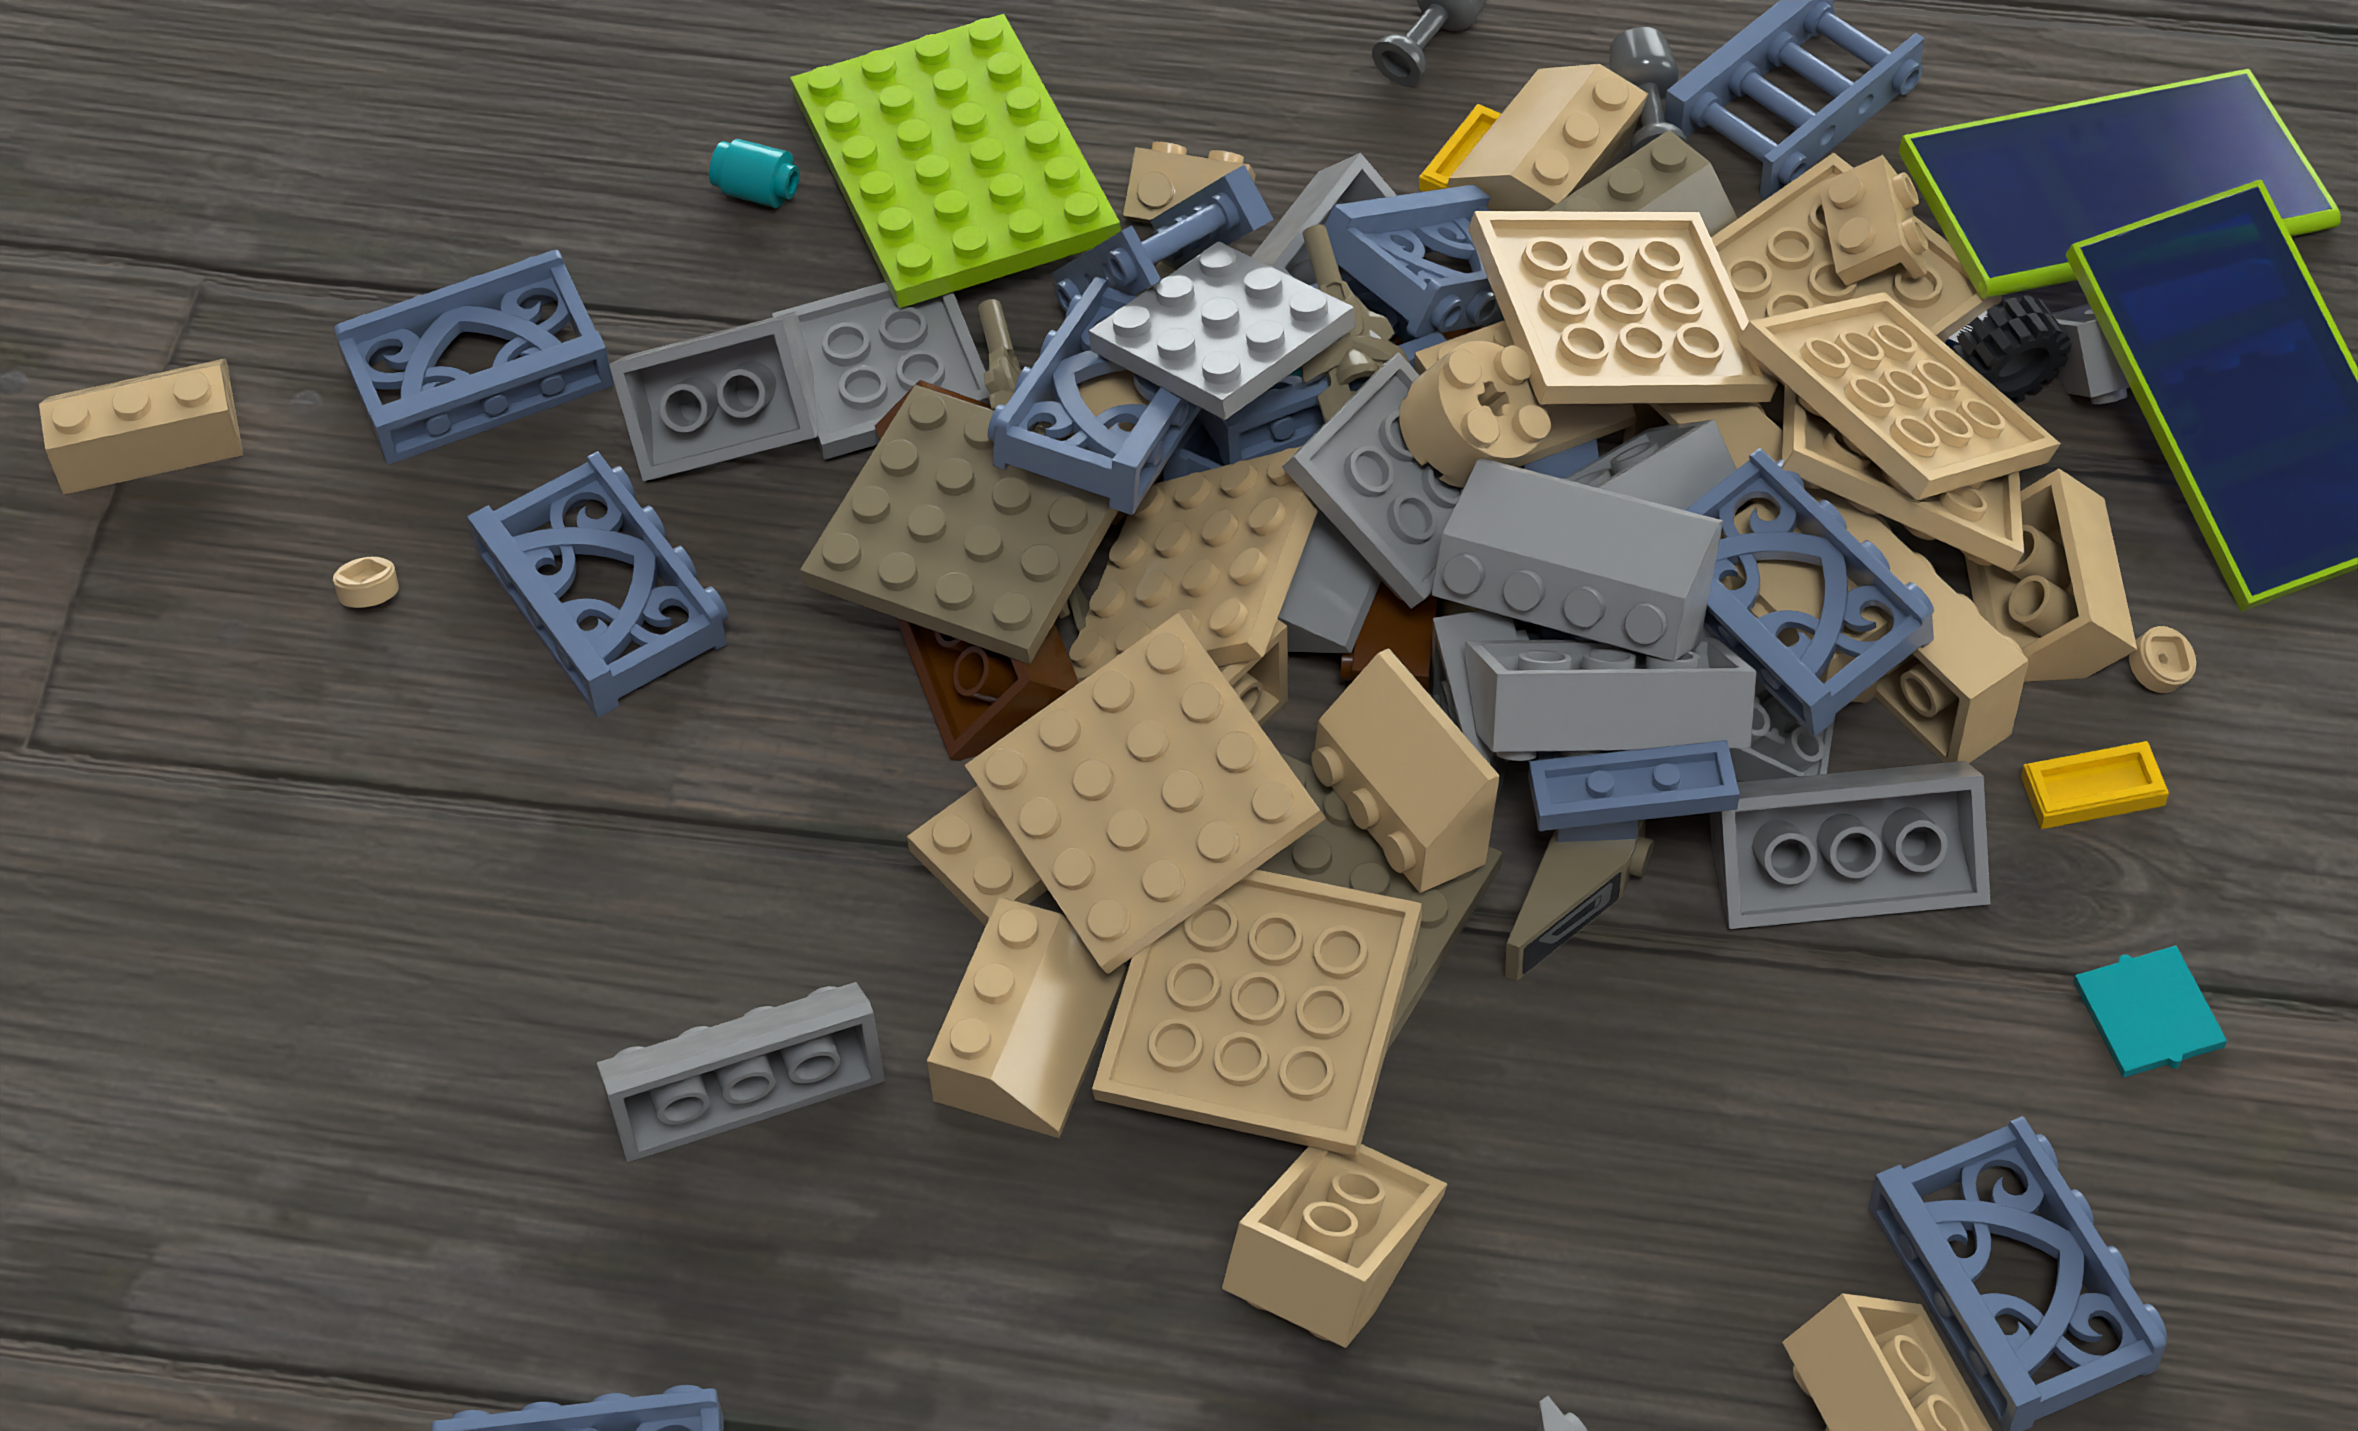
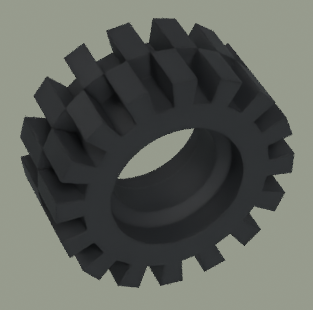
(2015, 346)

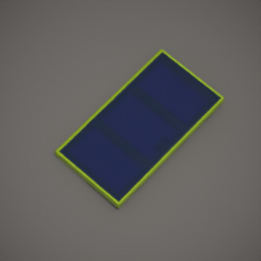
(2044, 178)
(2237, 383)

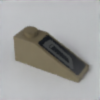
(1570, 891)

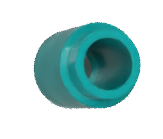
(754, 172)

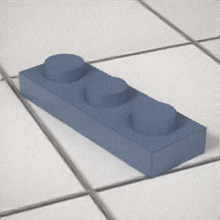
(1633, 785)

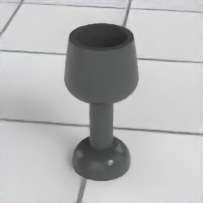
(1402, 56)
(1647, 62)

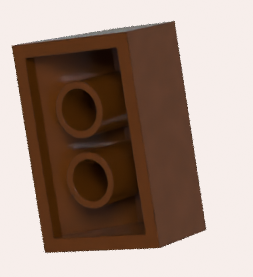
(982, 693)

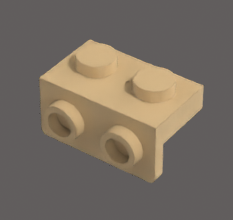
(1169, 176)
(1872, 221)

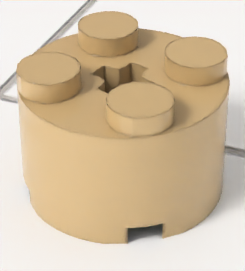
(1472, 409)

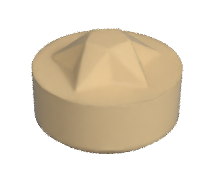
(365, 582)
(2163, 660)

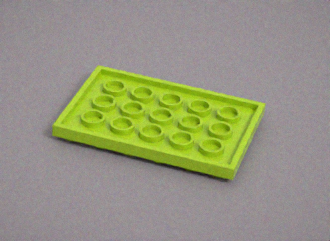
(954, 160)

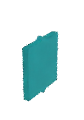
(2149, 1011)

